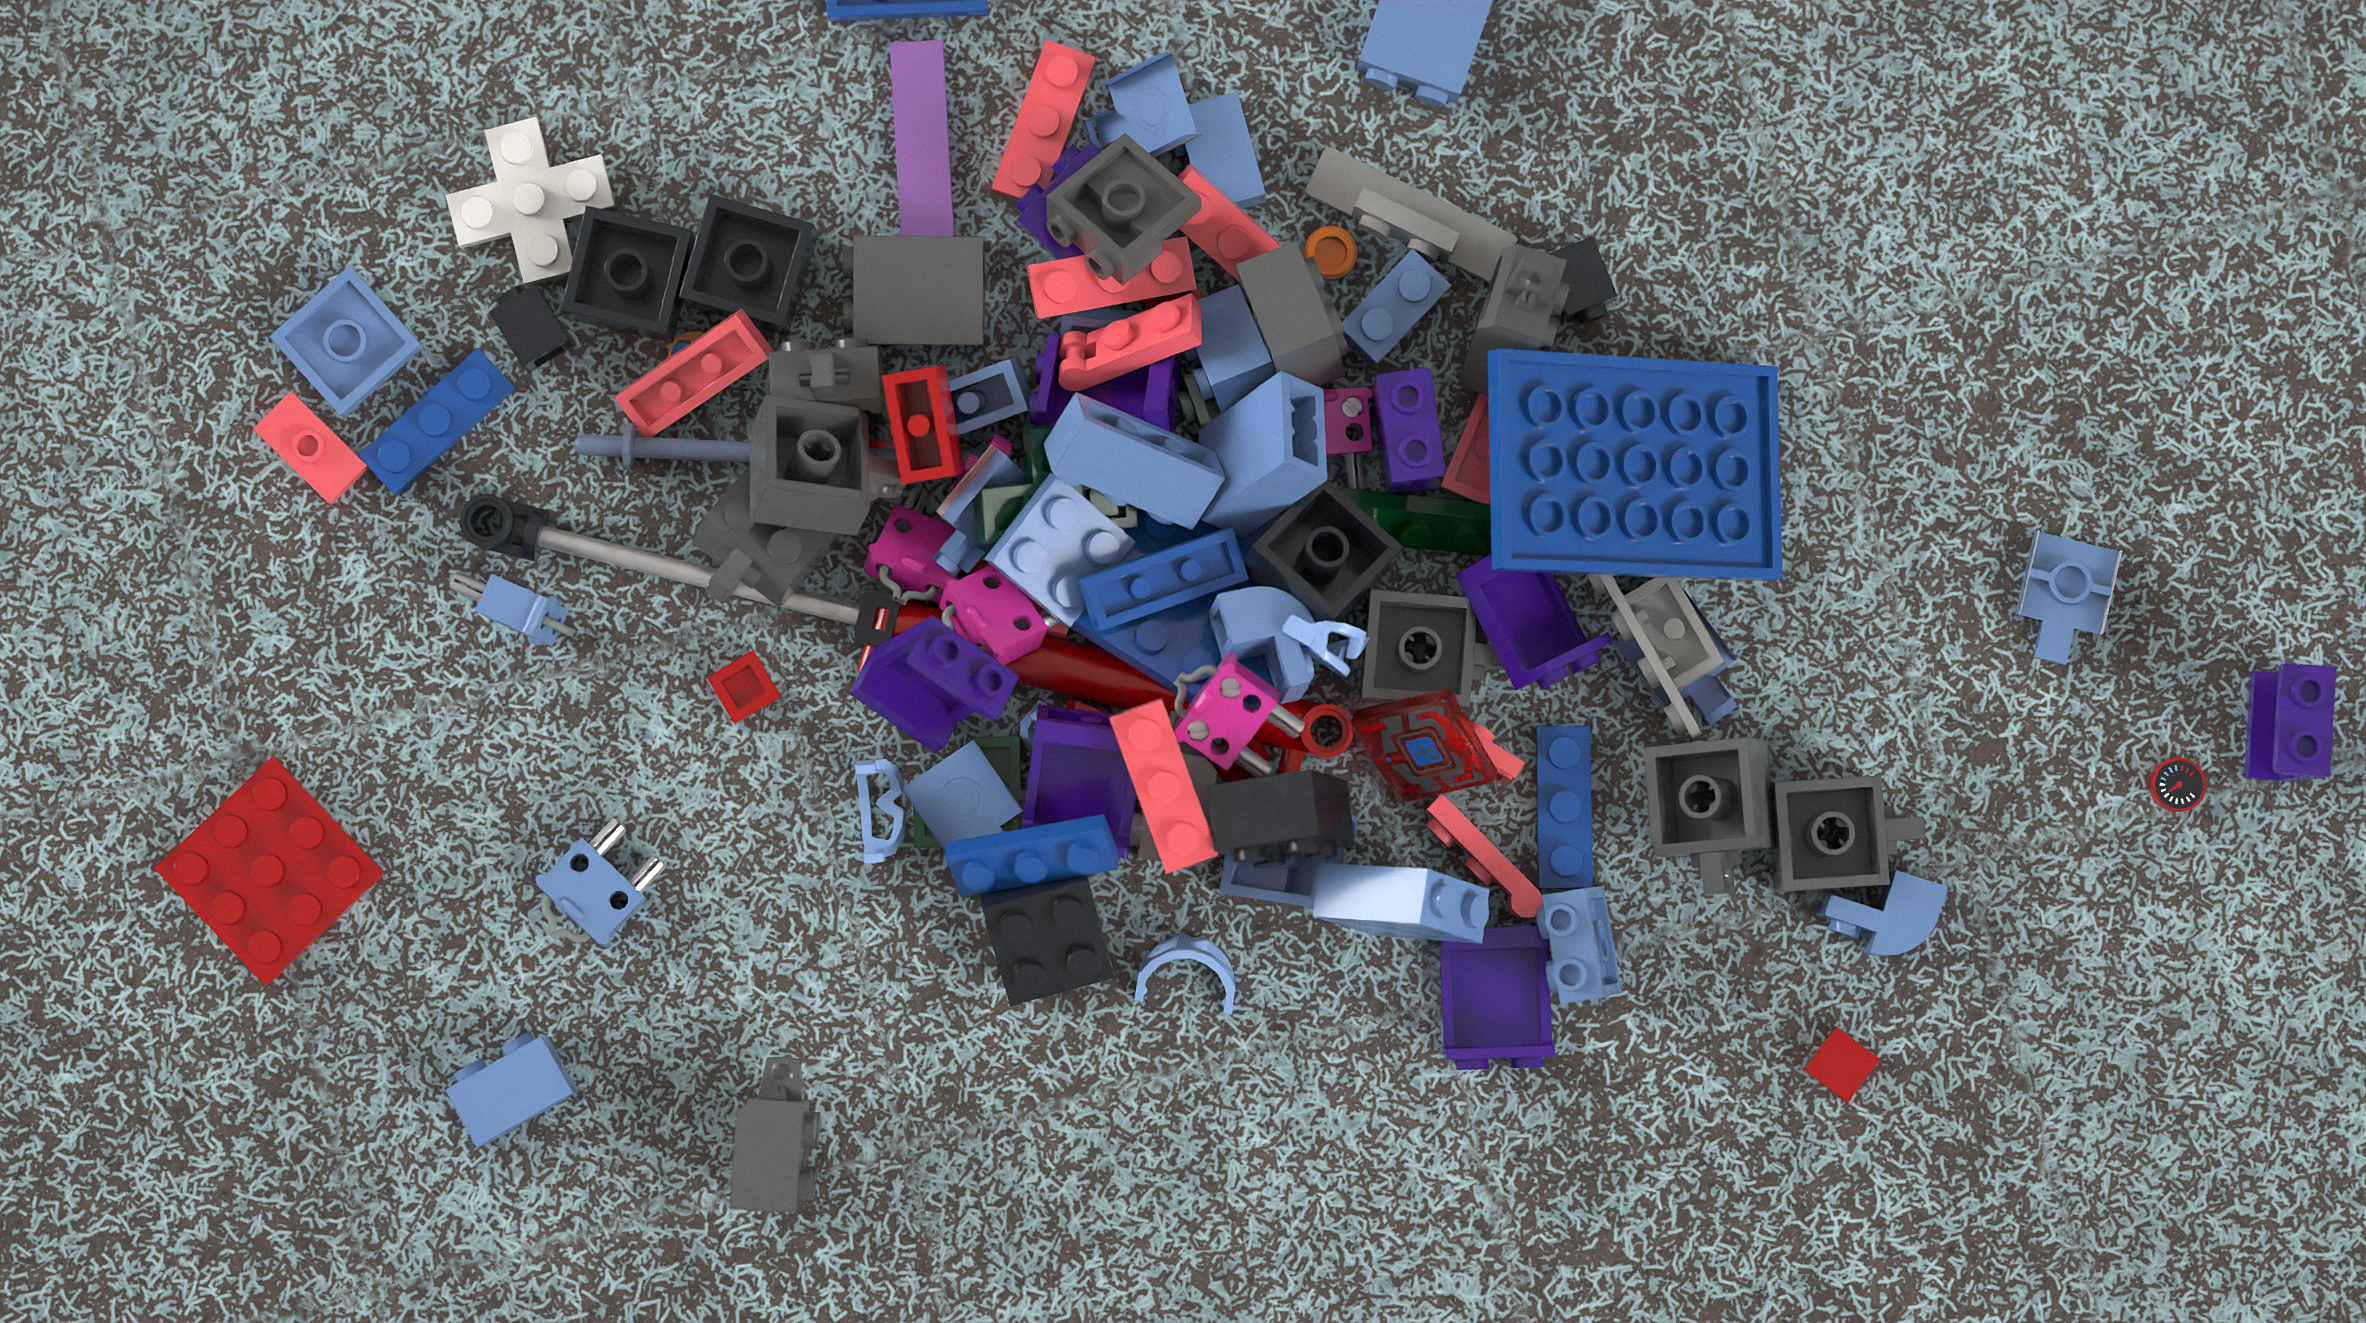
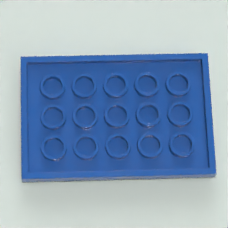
(1634, 466)

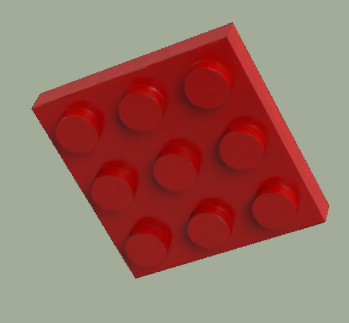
(270, 871)

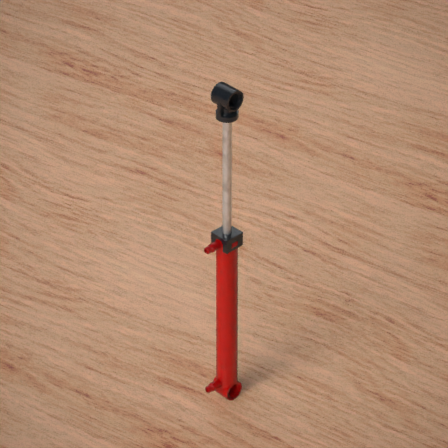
(1055, 666)

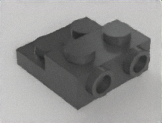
(1120, 210)

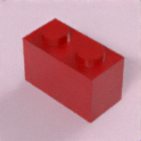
(923, 424)

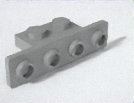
(1407, 214)
(1670, 637)

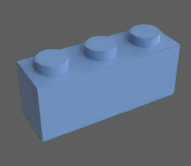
(1133, 462)

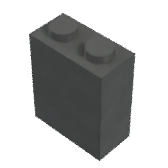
(916, 289)

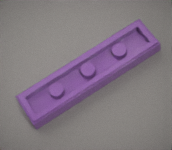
(922, 138)

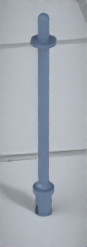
(633, 447)

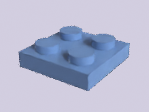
(346, 341)
(1056, 543)

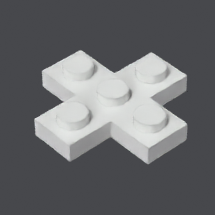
(530, 201)

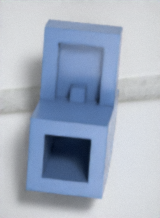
(1252, 625)
(1902, 918)

